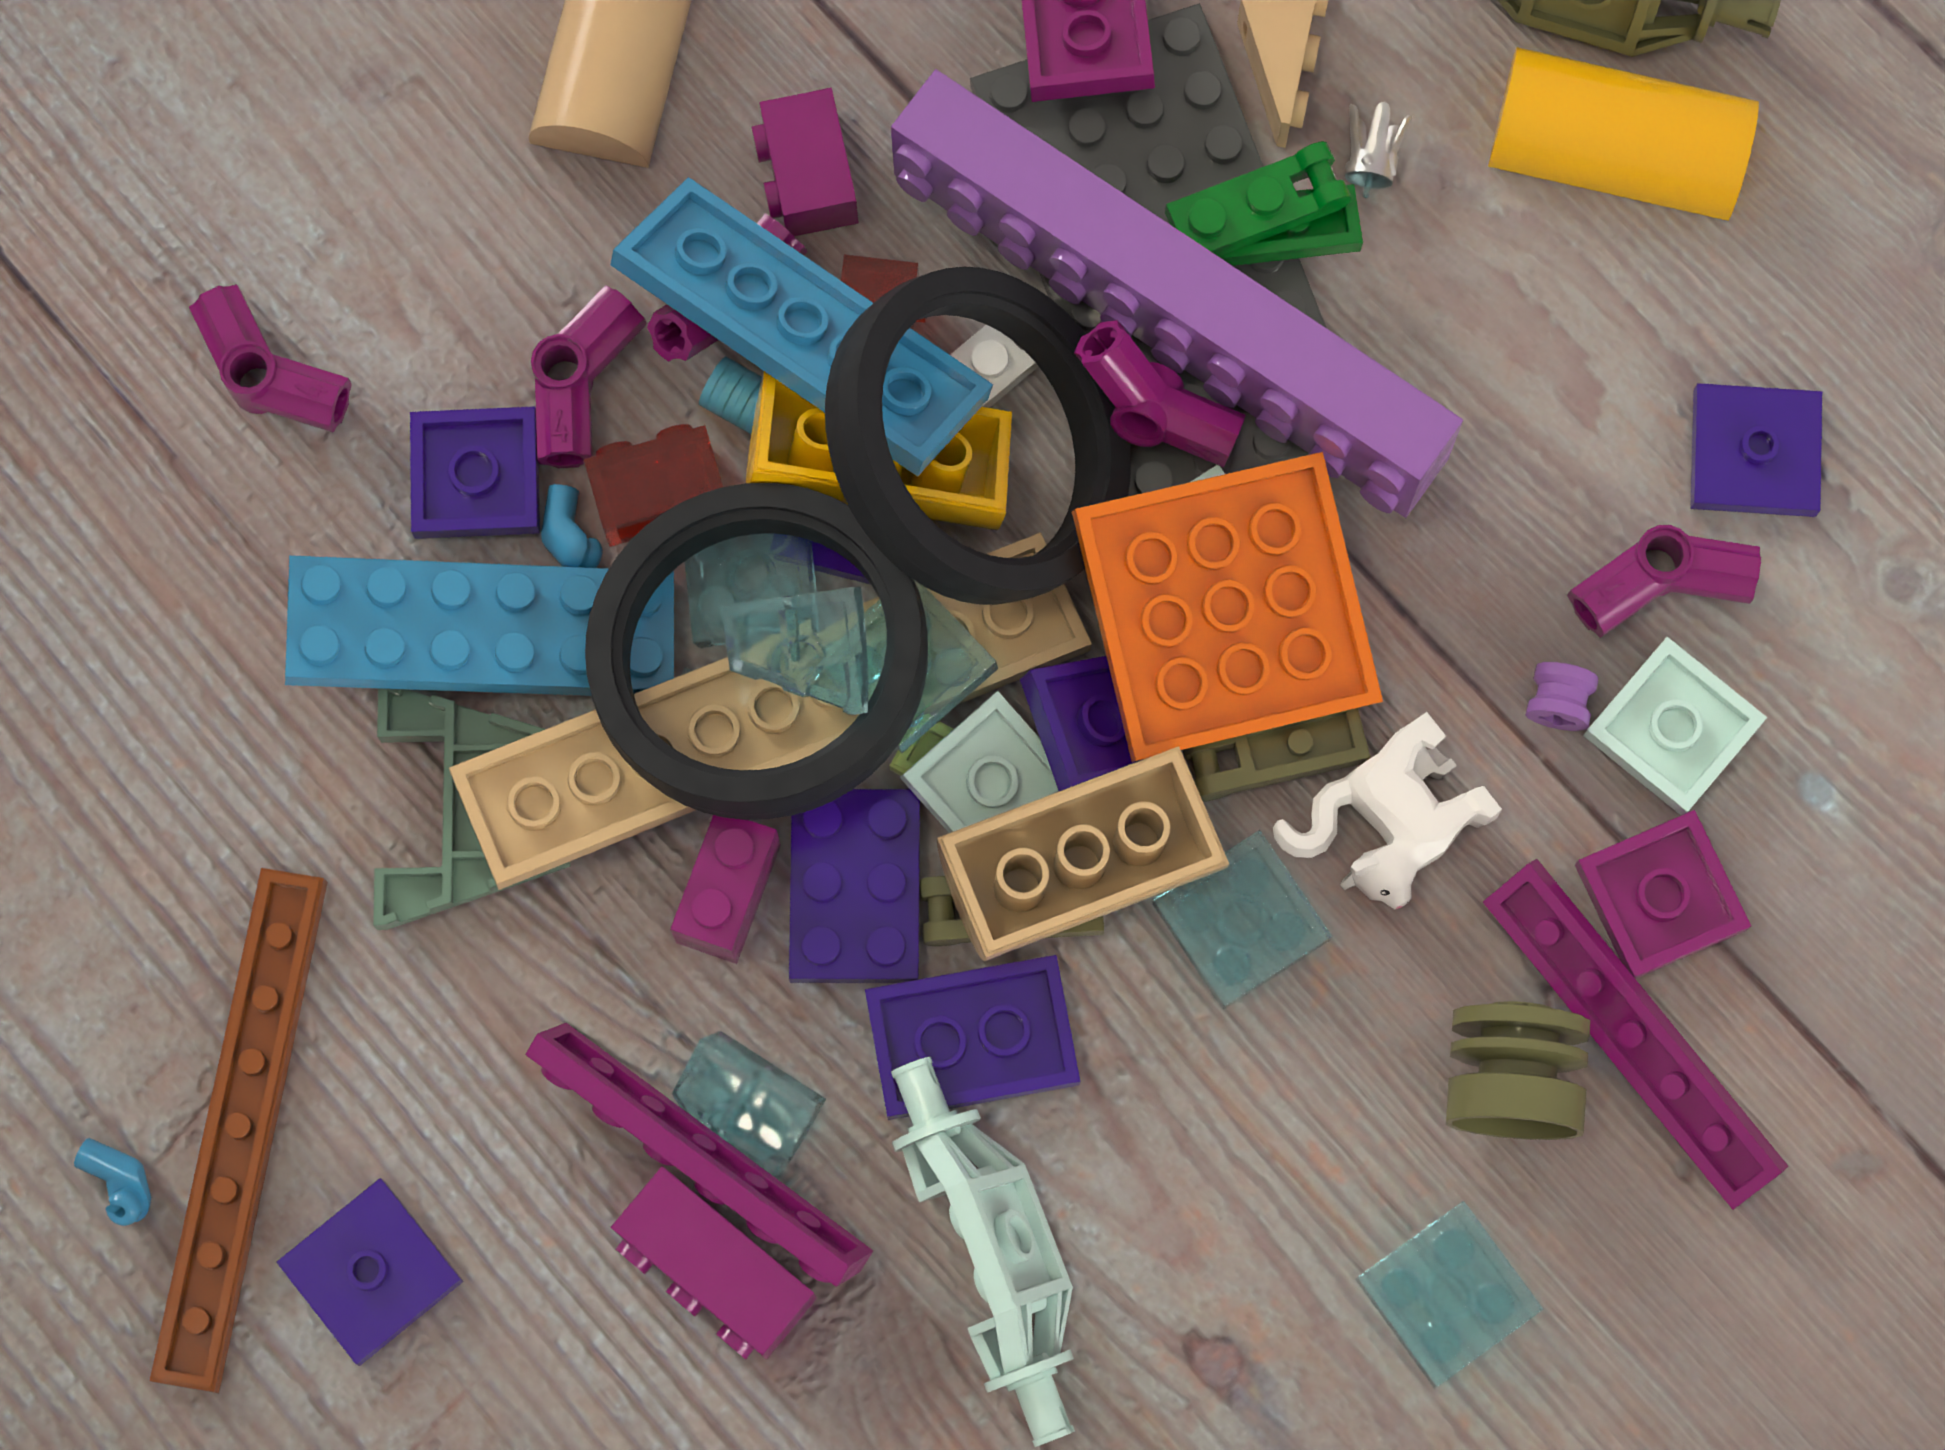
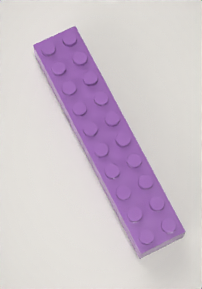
(1171, 295)

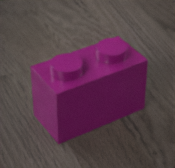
(807, 161)
(726, 887)

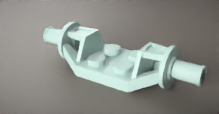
(1008, 1243)

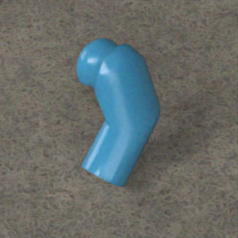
(561, 533)
(124, 1180)

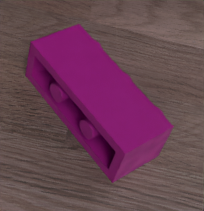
(711, 1265)

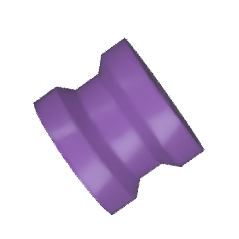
(1562, 696)

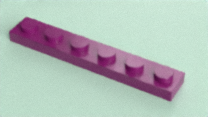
(1635, 1034)
(682, 1141)

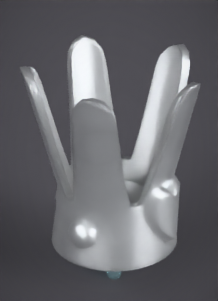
(1376, 158)

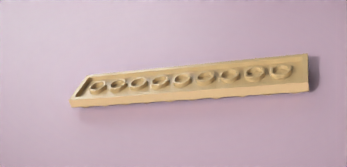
(576, 794)

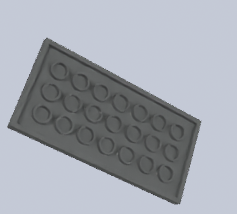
(1156, 151)

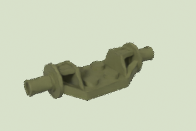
(1632, 24)

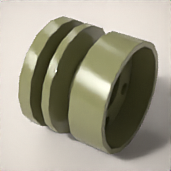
(1518, 1063)

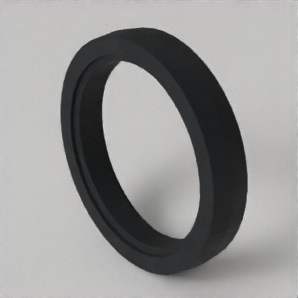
(867, 468)
(687, 531)

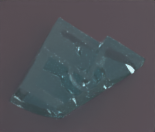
(804, 644)
(747, 1101)

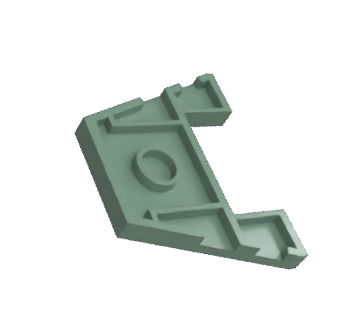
(414, 893)

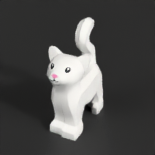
(1400, 807)

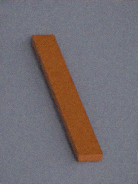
(239, 1131)

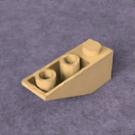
(1278, 51)

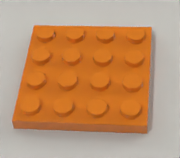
(1227, 606)

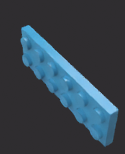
(790, 316)
(457, 626)

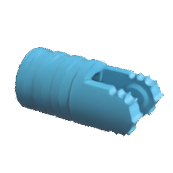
(732, 393)

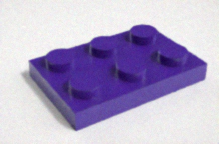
(856, 889)
(985, 1028)

